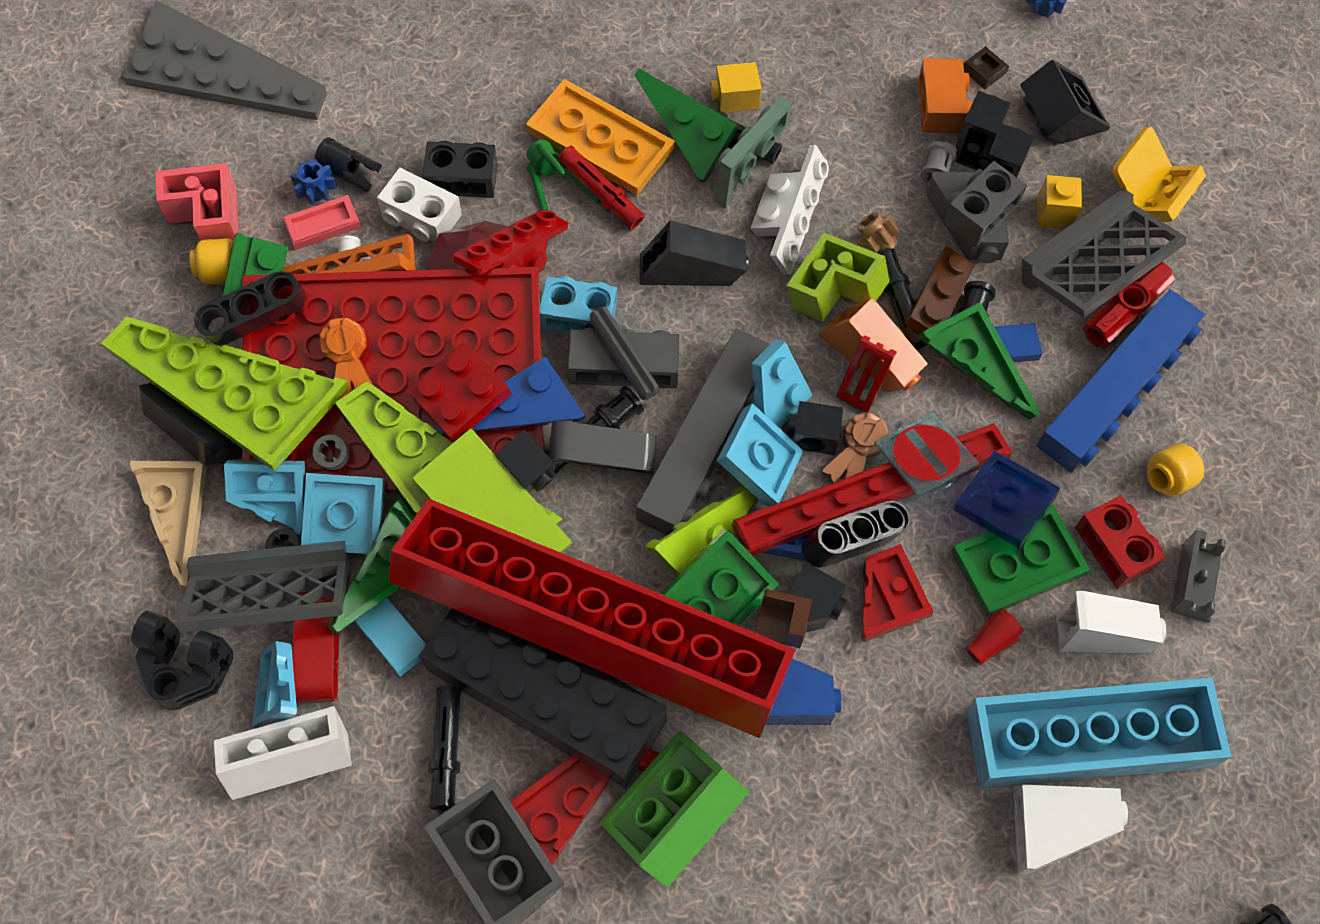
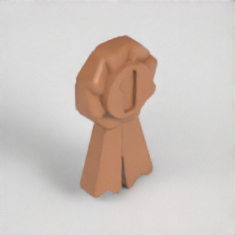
(859, 439)

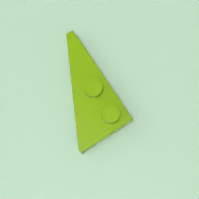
(692, 536)

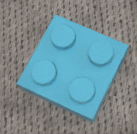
(760, 455)
(342, 510)

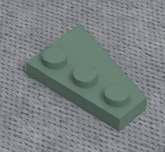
(737, 163)

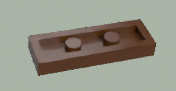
(940, 291)

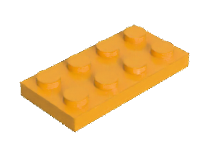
(604, 135)

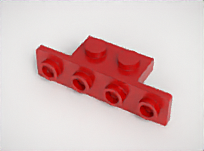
(514, 246)

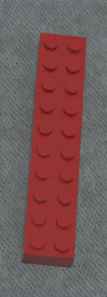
(591, 616)

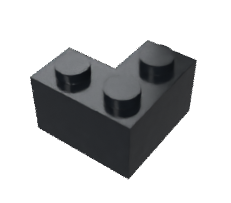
(988, 139)

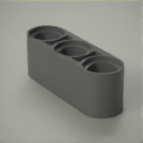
(602, 446)

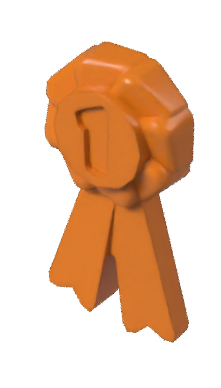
(344, 343)

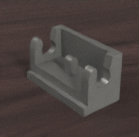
(1197, 577)

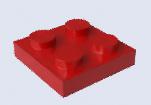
(459, 391)

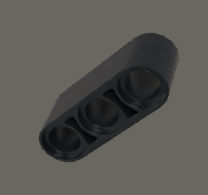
(231, 308)
(873, 525)

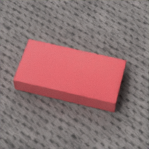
(321, 222)

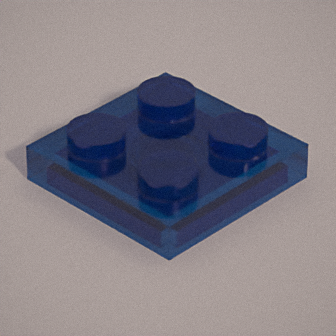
(1006, 499)

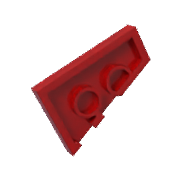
(559, 804)

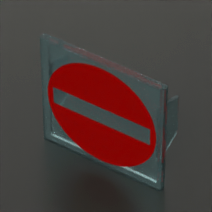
(926, 454)

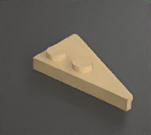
(174, 500)

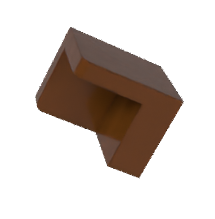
(783, 617)

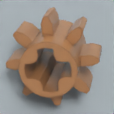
(877, 232)

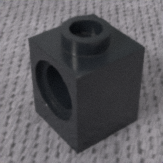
(816, 427)
(527, 462)

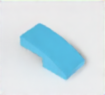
(392, 636)

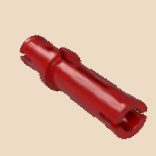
(612, 198)

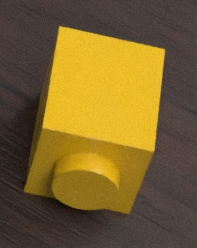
(736, 87)
(1059, 201)

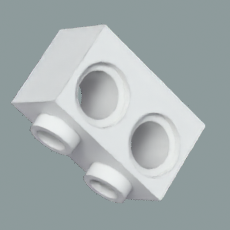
(422, 202)

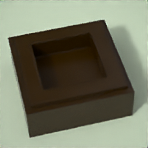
(985, 68)

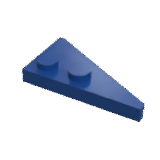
(535, 400)

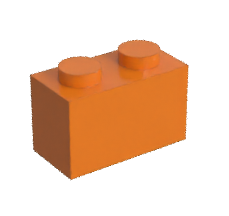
(943, 95)

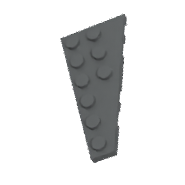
(199, 62)

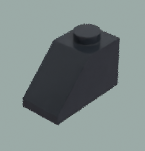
(825, 595)

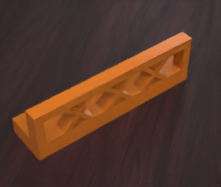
(382, 262)

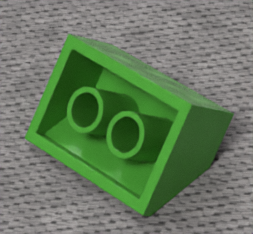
(673, 808)

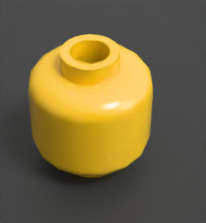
(211, 260)
(1175, 469)

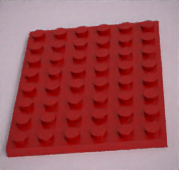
(409, 327)

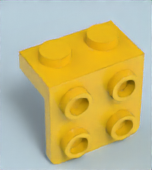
(1153, 180)

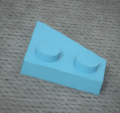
(778, 383)
(275, 686)

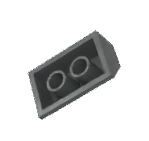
(494, 856)

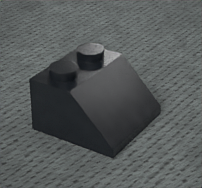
(1062, 104)

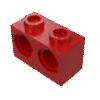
(1111, 545)

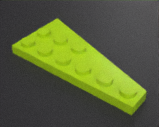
(237, 392)
(396, 439)

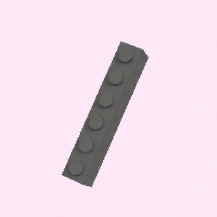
(696, 447)

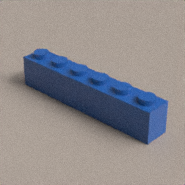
(1120, 380)

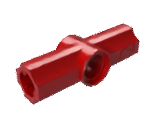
(1118, 315)

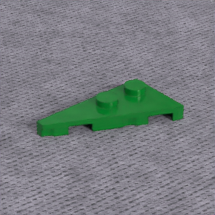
(695, 128)
(977, 350)
(372, 579)

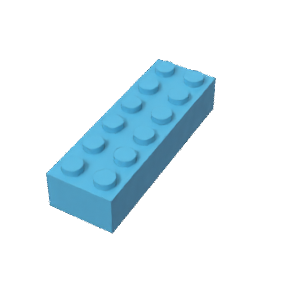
(1097, 732)

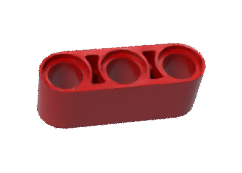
(315, 659)

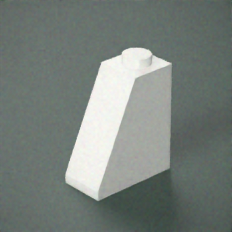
(1108, 625)
(1063, 821)

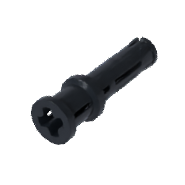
(612, 414)

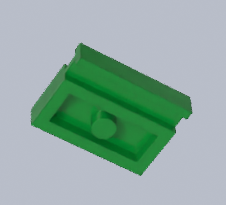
(252, 257)

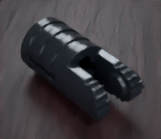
(345, 162)

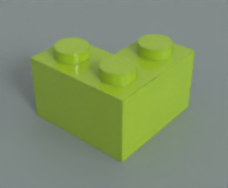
(833, 271)

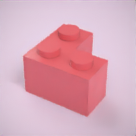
(202, 196)

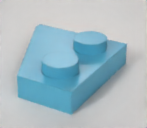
(268, 493)

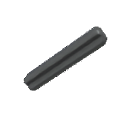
(624, 353)

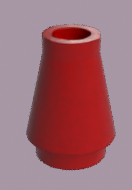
(995, 636)

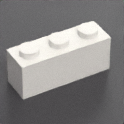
(282, 753)

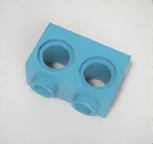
(580, 298)

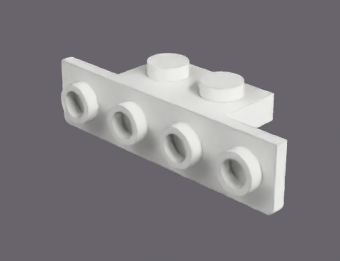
(789, 207)

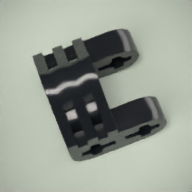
(157, 642)

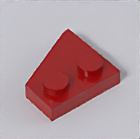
(891, 594)

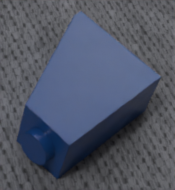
(805, 697)

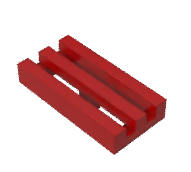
(876, 352)

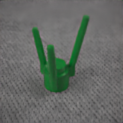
(545, 161)

